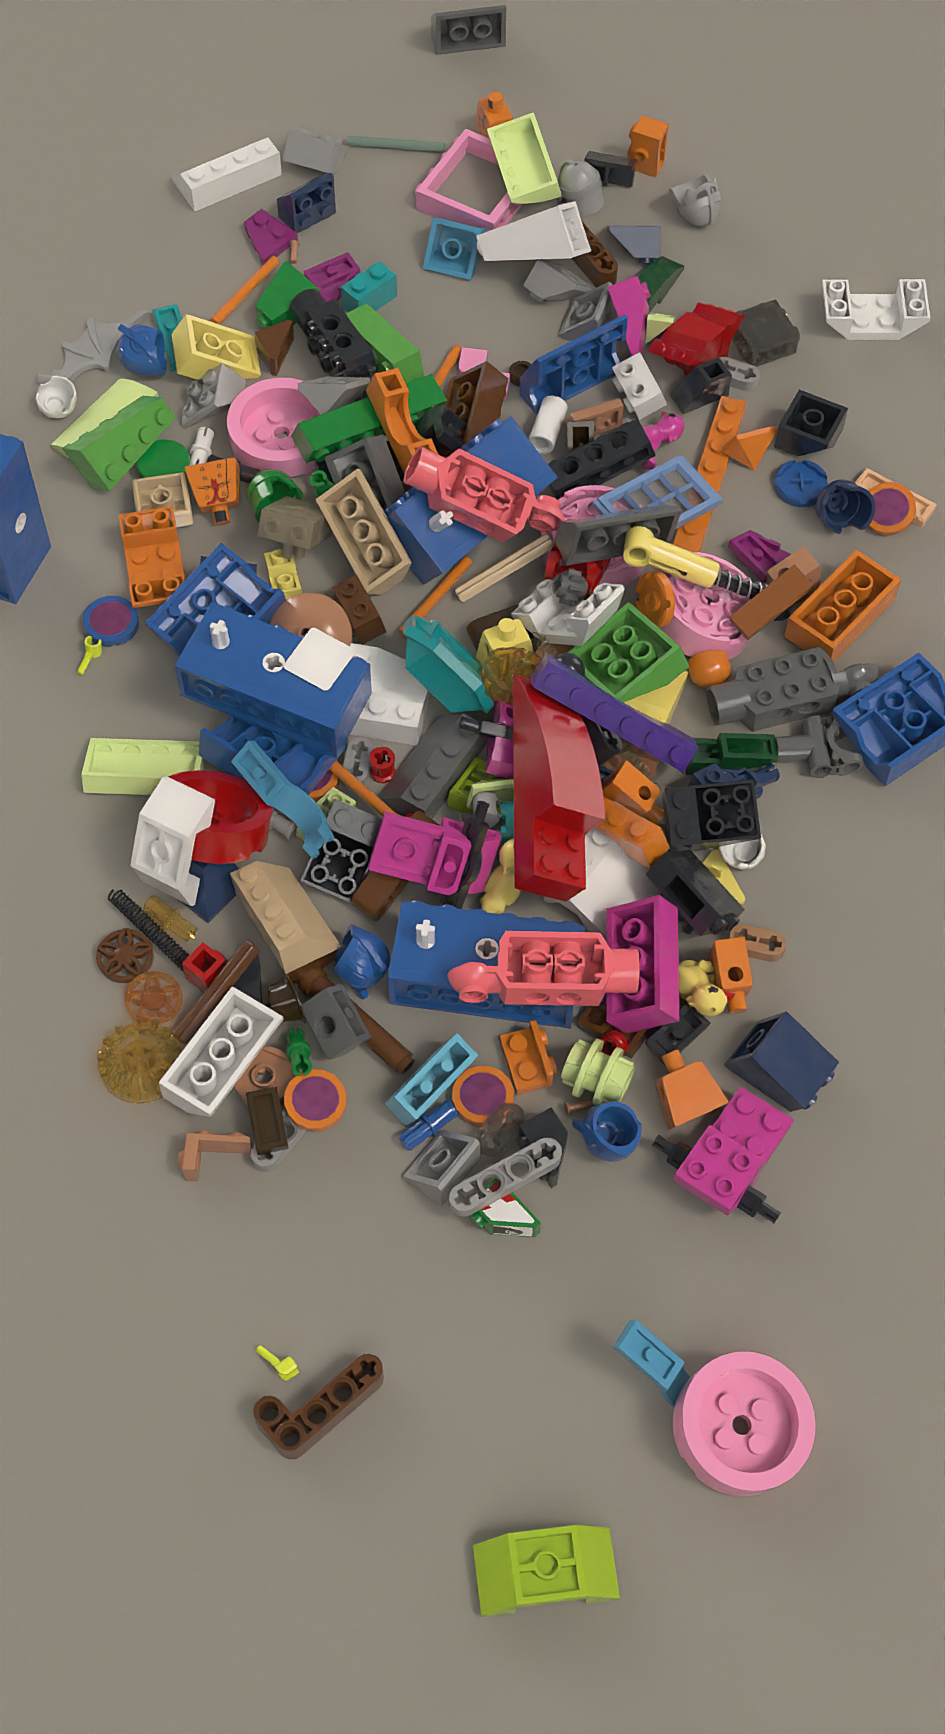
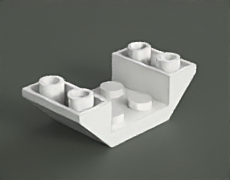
(876, 314)
(567, 623)
(167, 838)

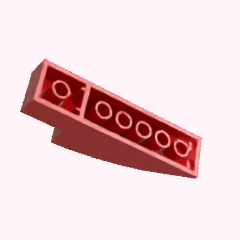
(554, 794)

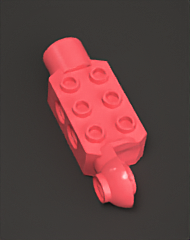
(481, 494)
(549, 970)

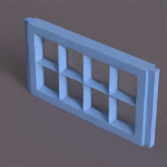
(668, 484)

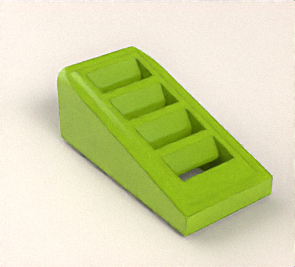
(458, 795)

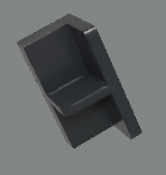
(613, 168)

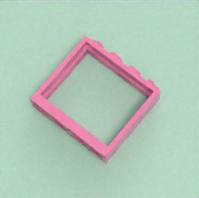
(446, 208)

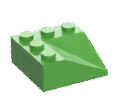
(630, 655)

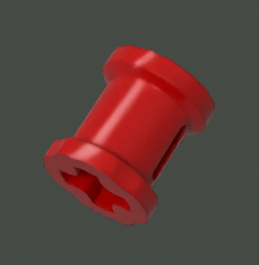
(378, 762)

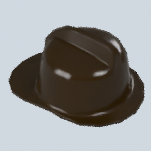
(285, 1000)

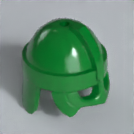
(270, 487)

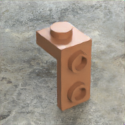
(206, 1141)

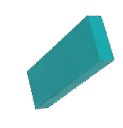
(167, 320)

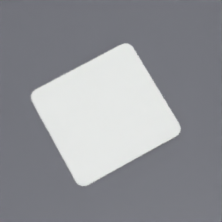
(319, 659)

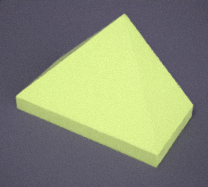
(656, 324)
(501, 787)

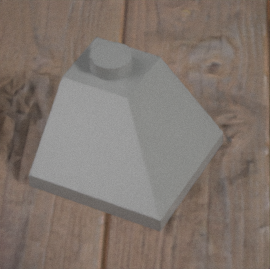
(554, 282)

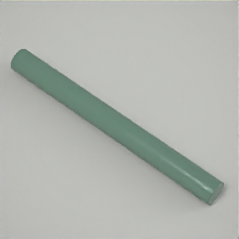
(396, 144)

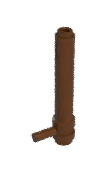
(313, 979)

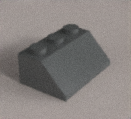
(469, 29)
(376, 464)

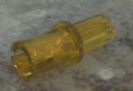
(170, 918)

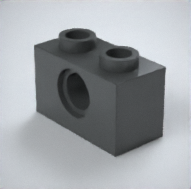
(349, 1028)

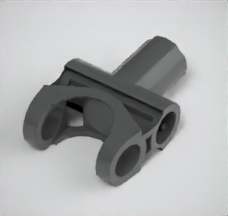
(818, 750)

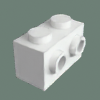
(639, 386)

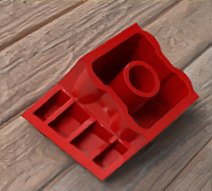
(698, 336)

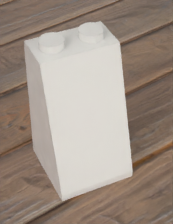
(545, 235)

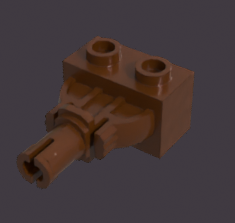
(359, 608)

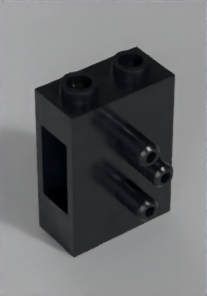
(695, 893)

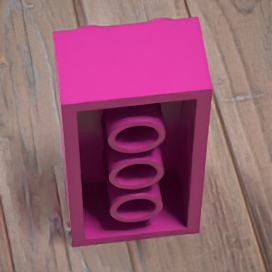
(653, 930)

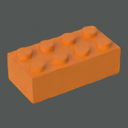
(843, 606)

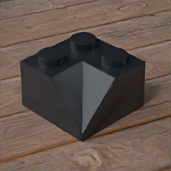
(810, 425)

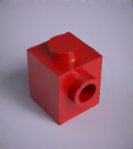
(203, 966)

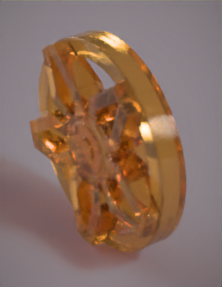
(154, 997)

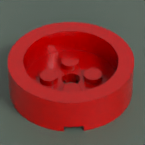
(238, 819)

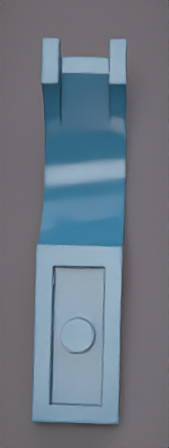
(284, 796)
(653, 1360)

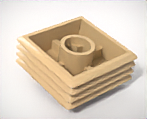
(164, 492)

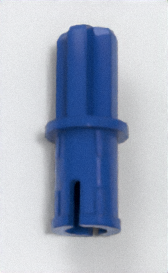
(428, 1125)

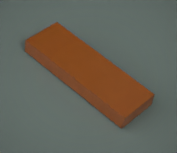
(771, 602)

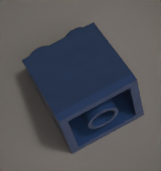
(783, 1062)

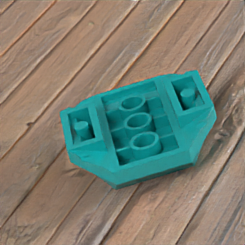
(444, 666)

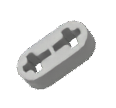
(740, 372)
(363, 764)

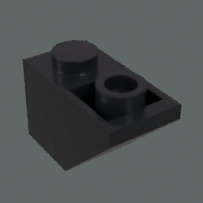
(702, 385)
(544, 1126)

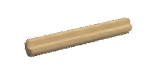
(504, 567)

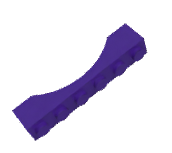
(597, 705)

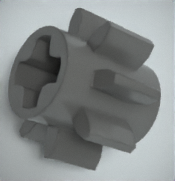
(570, 587)

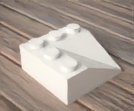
(396, 702)

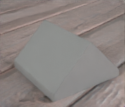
(587, 313)
(332, 392)
(443, 1165)

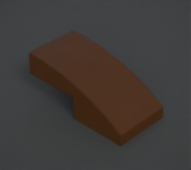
(595, 1023)

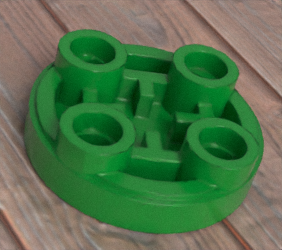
(163, 458)

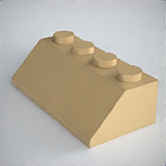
(365, 533)
(283, 914)

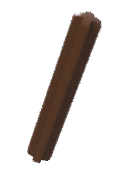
(216, 992)

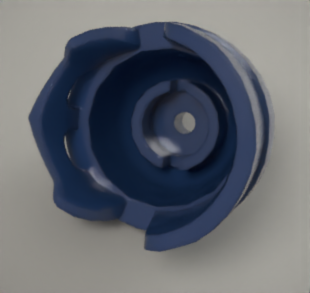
(845, 505)

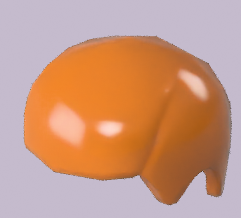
(709, 668)

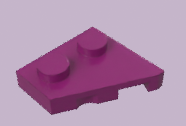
(268, 235)
(332, 275)
(757, 552)

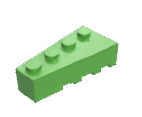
(388, 345)
(119, 442)

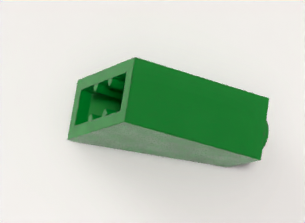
(275, 301)

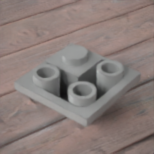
(211, 395)

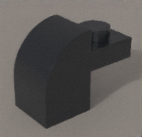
(442, 427)

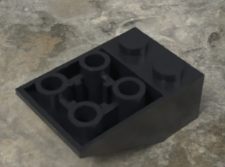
(710, 815)
(345, 859)

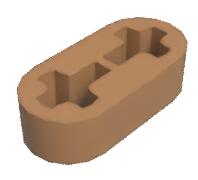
(758, 940)

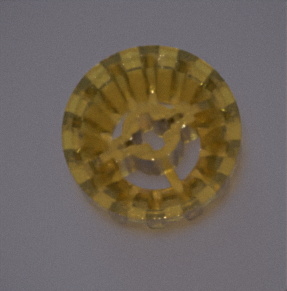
(502, 666)
(134, 1079)

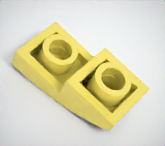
(282, 573)

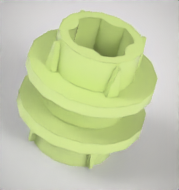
(597, 1072)

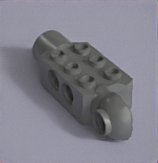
(786, 689)

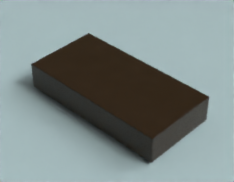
(267, 1120)

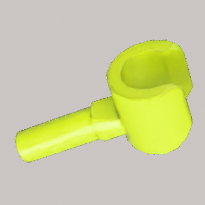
(92, 651)
(286, 1368)

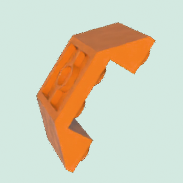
(152, 555)

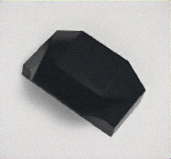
(676, 1035)

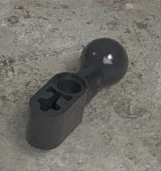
(605, 743)

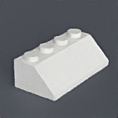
(229, 174)
(219, 1054)

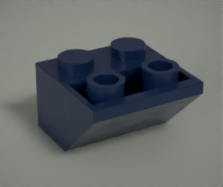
(308, 203)

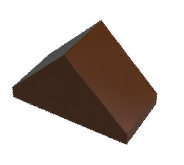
(274, 344)

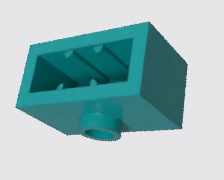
(373, 286)

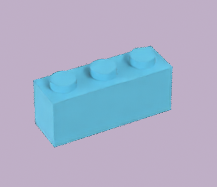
(431, 1079)

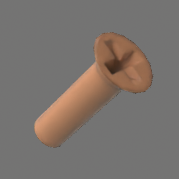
(294, 244)
(577, 1106)

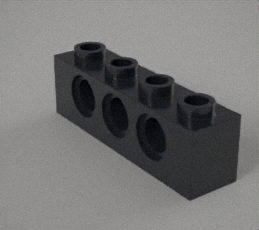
(611, 459)

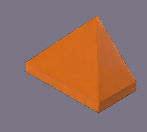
(750, 446)

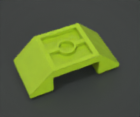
(545, 1568)

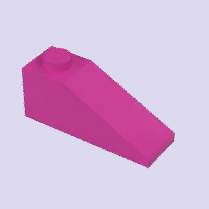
(631, 299)

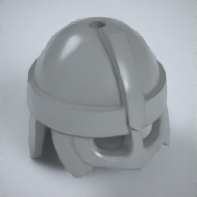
(581, 184)
(698, 200)

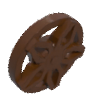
(124, 955)

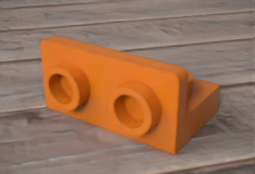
(528, 1059)

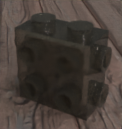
(765, 334)

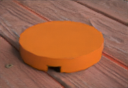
(656, 598)

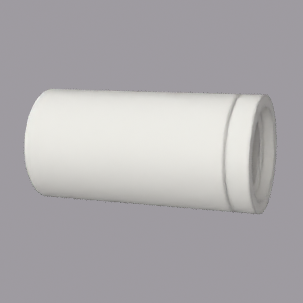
(548, 424)

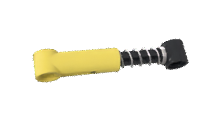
(644, 549)

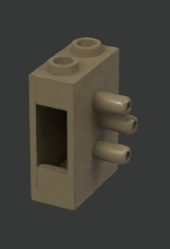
(295, 524)

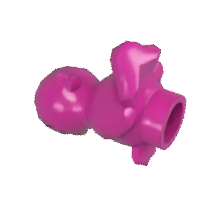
(667, 429)

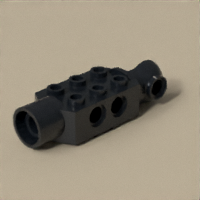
(333, 337)

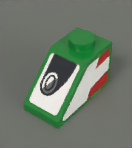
(506, 1216)

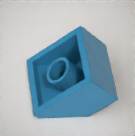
(453, 248)

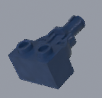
(713, 774)

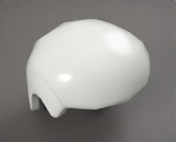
(56, 397)
(744, 854)

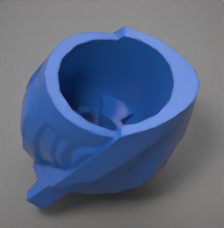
(142, 350)
(361, 960)
(610, 1131)

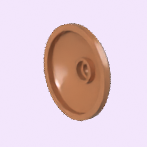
(314, 611)

